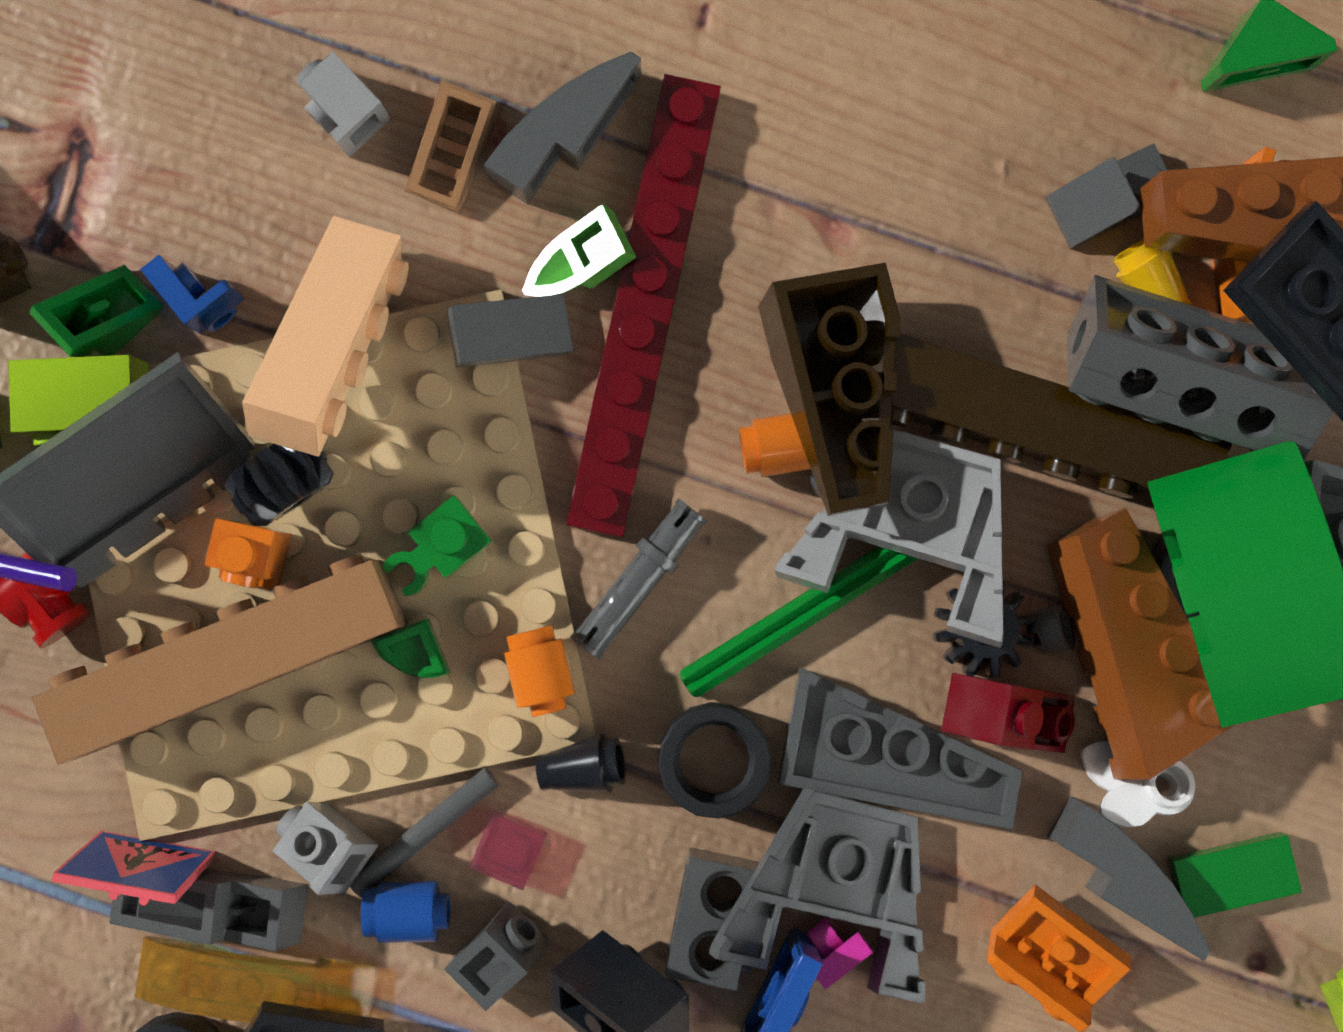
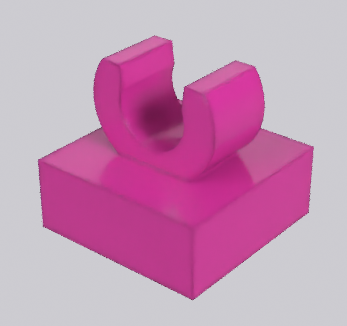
(838, 954)

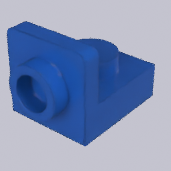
(182, 293)

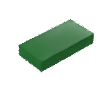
(1236, 874)

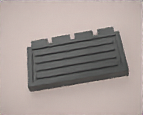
(121, 469)

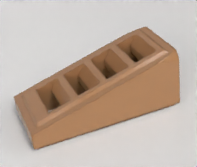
(440, 116)

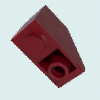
(1008, 714)

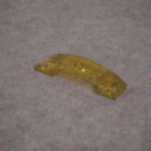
(235, 984)

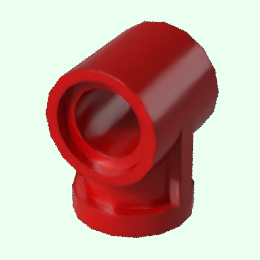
(44, 609)

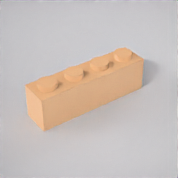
(325, 337)

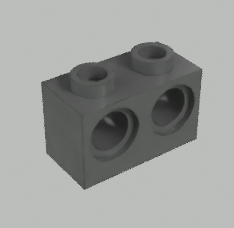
(702, 916)

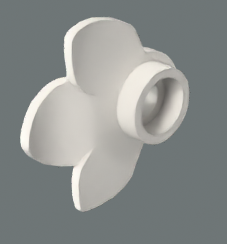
(1136, 801)

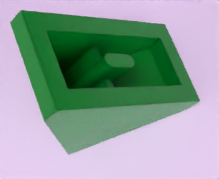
(1268, 45)
(98, 314)

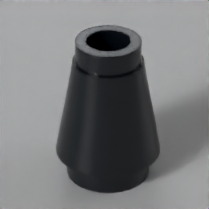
(583, 766)

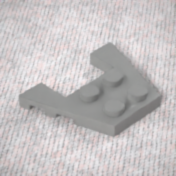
(939, 511)

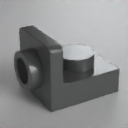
(498, 956)

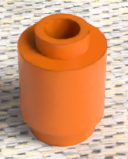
(772, 446)
(539, 671)

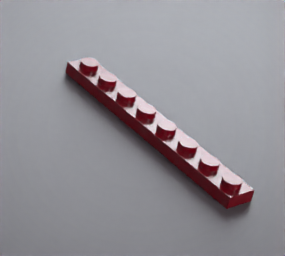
(643, 306)

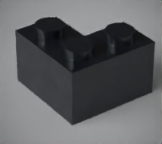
(615, 991)

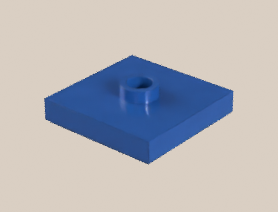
(785, 986)

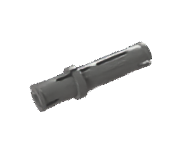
(639, 578)

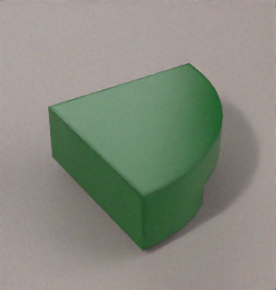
(413, 650)

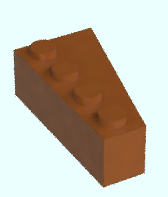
(1235, 207)
(1134, 647)

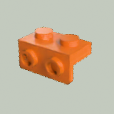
(1055, 957)

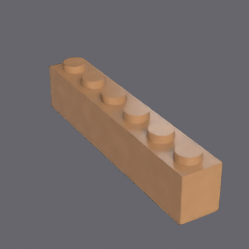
(218, 660)

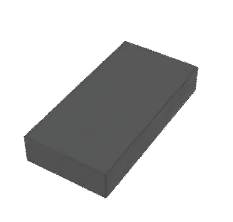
(509, 330)

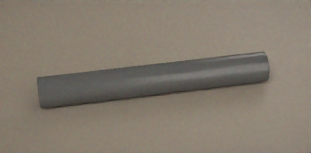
(424, 831)

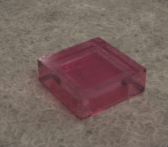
(508, 850)

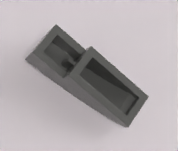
(563, 126)
(1127, 876)
(223, 908)

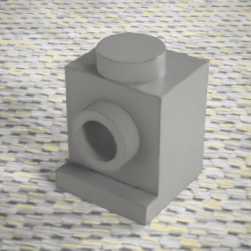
(341, 103)
(338, 852)

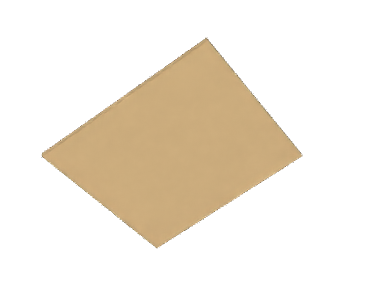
(354, 720)

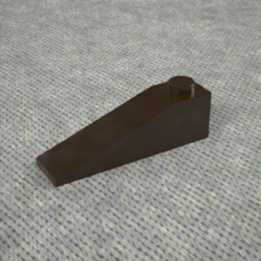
(836, 363)

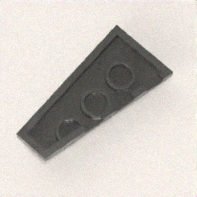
(882, 757)

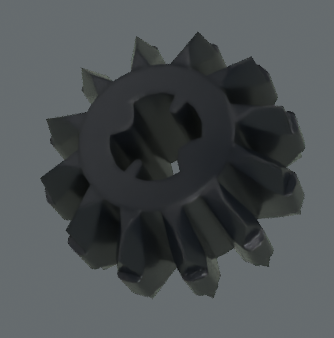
(276, 483)
(981, 653)

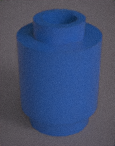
(405, 912)

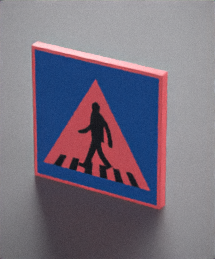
(134, 867)

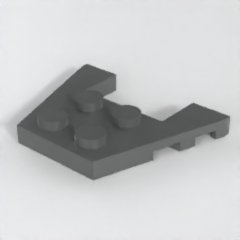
(843, 865)

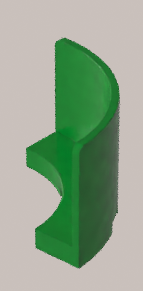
(1262, 576)

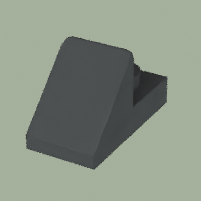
(1104, 196)

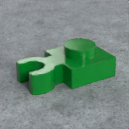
(444, 541)

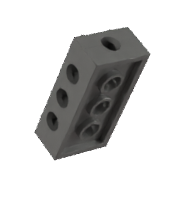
(1230, 371)

